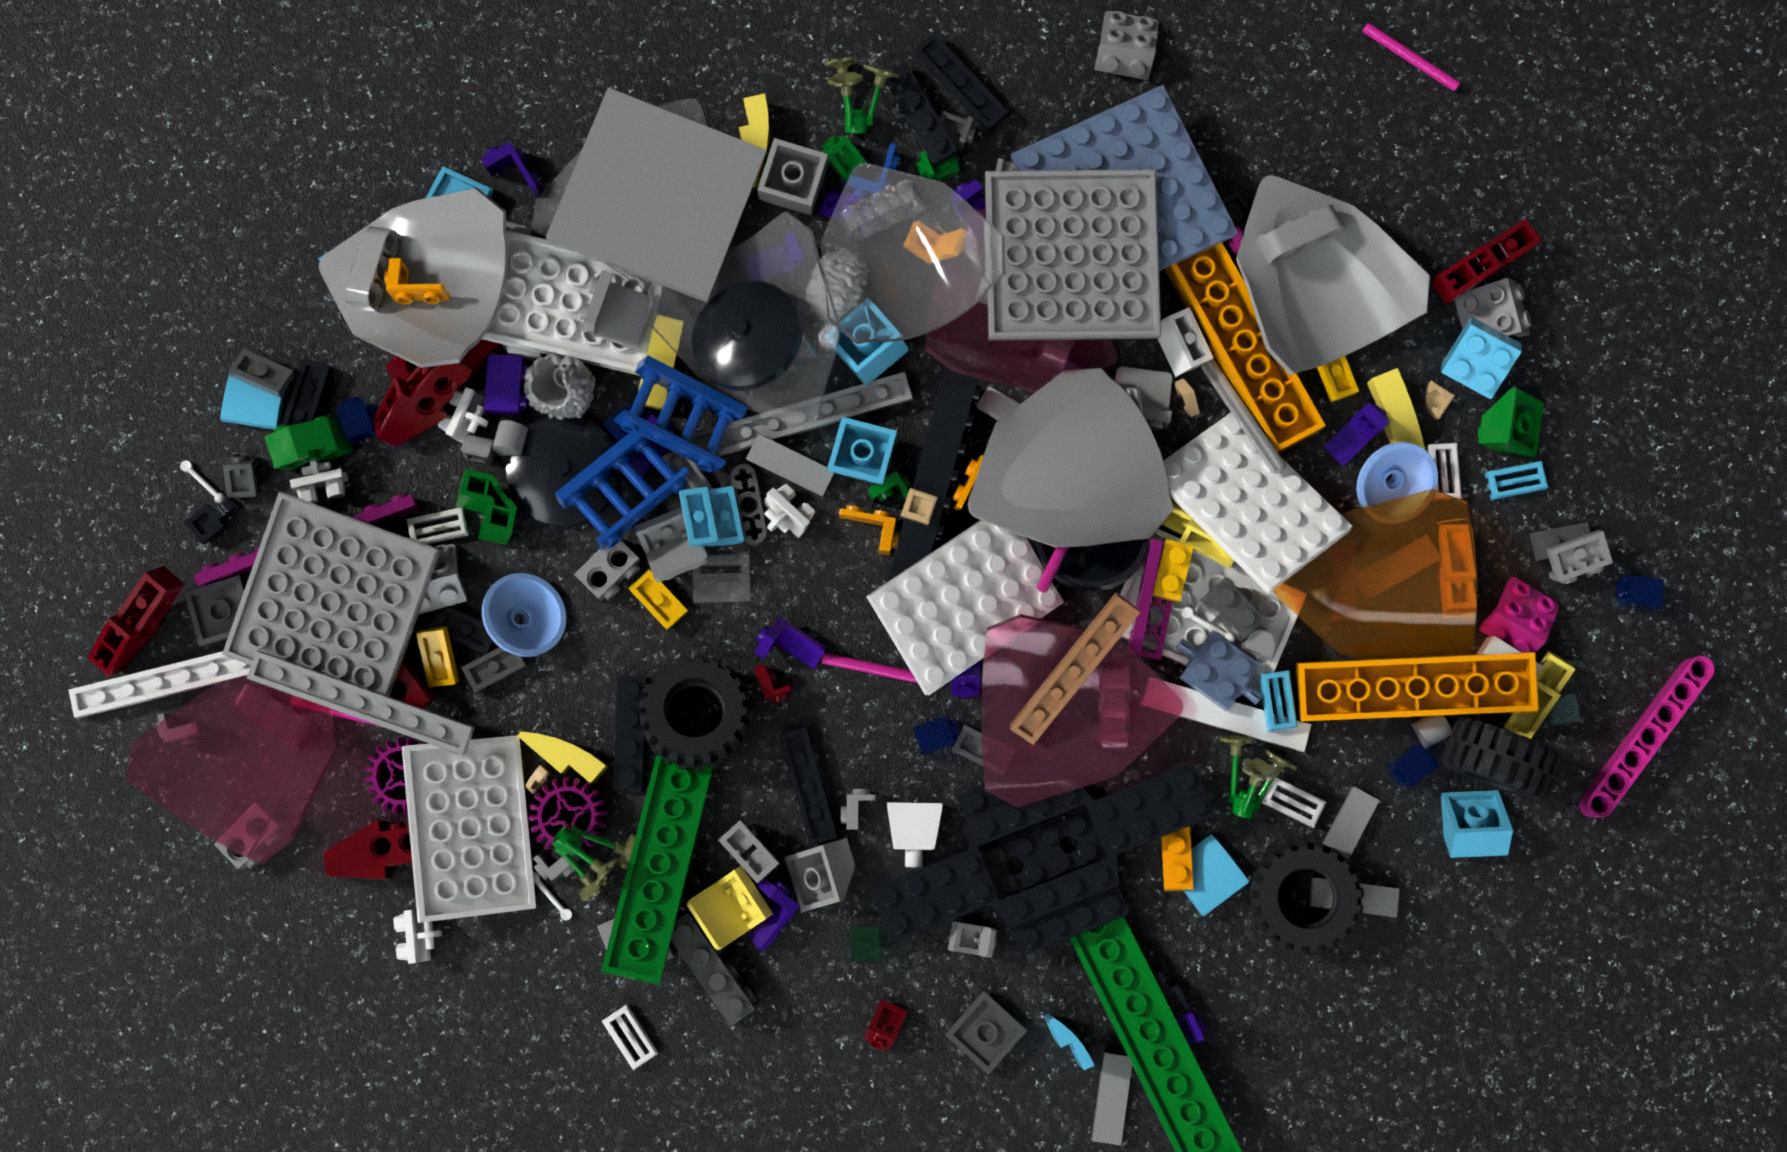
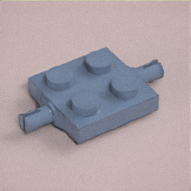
(1219, 671)

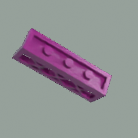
(1144, 604)

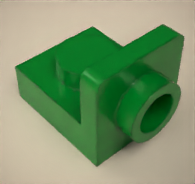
(842, 155)
(944, 171)
(886, 490)

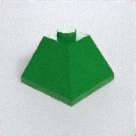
(1512, 424)

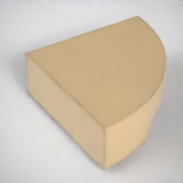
(1189, 397)
(1437, 399)
(537, 779)

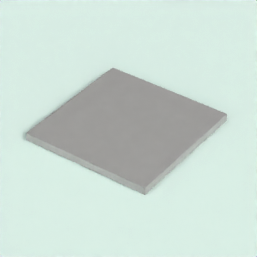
(656, 195)
(1075, 255)
(332, 595)

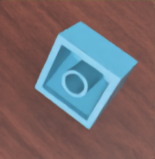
(862, 451)
(1475, 824)

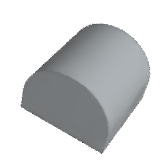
(509, 438)
(478, 449)
(1259, 644)
(1431, 729)

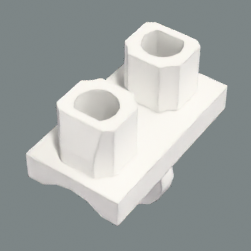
(466, 416)
(332, 480)
(784, 514)
(418, 937)

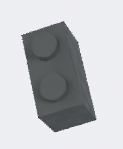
(1232, 609)

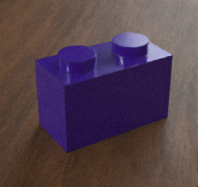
(505, 386)

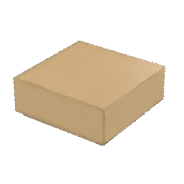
(919, 506)

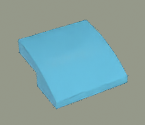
(250, 405)
(711, 516)
(1214, 875)
(1064, 1036)

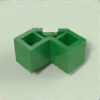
(308, 441)
(482, 494)

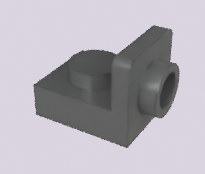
(240, 475)

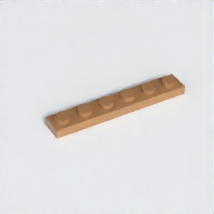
(1074, 668)

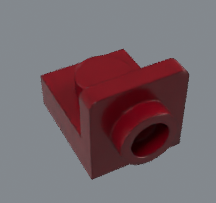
(766, 681)
(885, 1025)

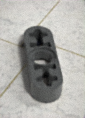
(752, 483)

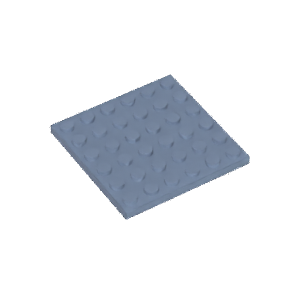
(1141, 137)

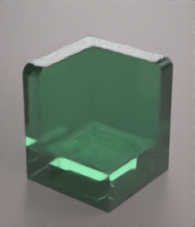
(865, 943)

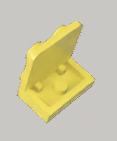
(729, 908)

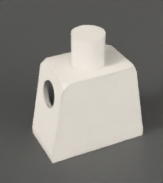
(914, 828)

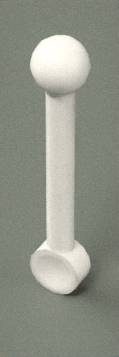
(187, 467)
(1187, 613)
(566, 914)

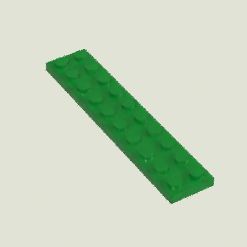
(1153, 1040)

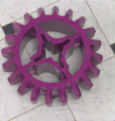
(393, 783)
(563, 803)

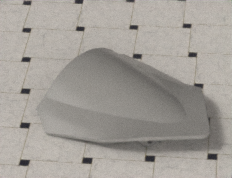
(442, 241)
(1323, 276)
(1073, 466)

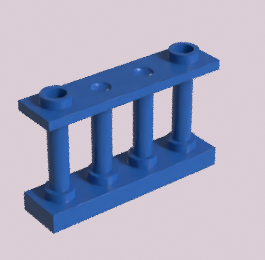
(702, 399)
(596, 476)

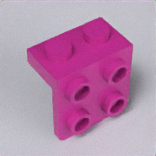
(1521, 617)

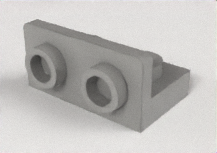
(1579, 556)

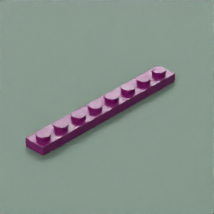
(373, 514)

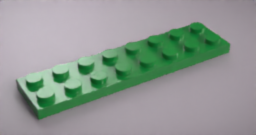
(657, 873)

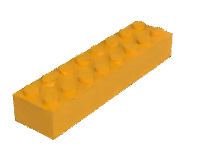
(1230, 328)
(1417, 686)

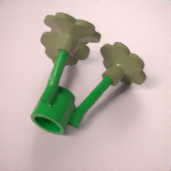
(855, 119)
(1246, 801)
(568, 841)

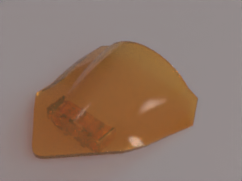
(1394, 581)

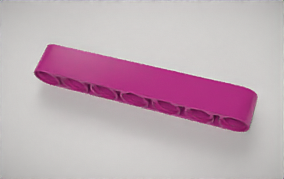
(1658, 730)

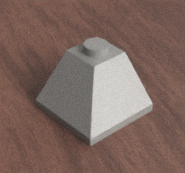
(821, 874)

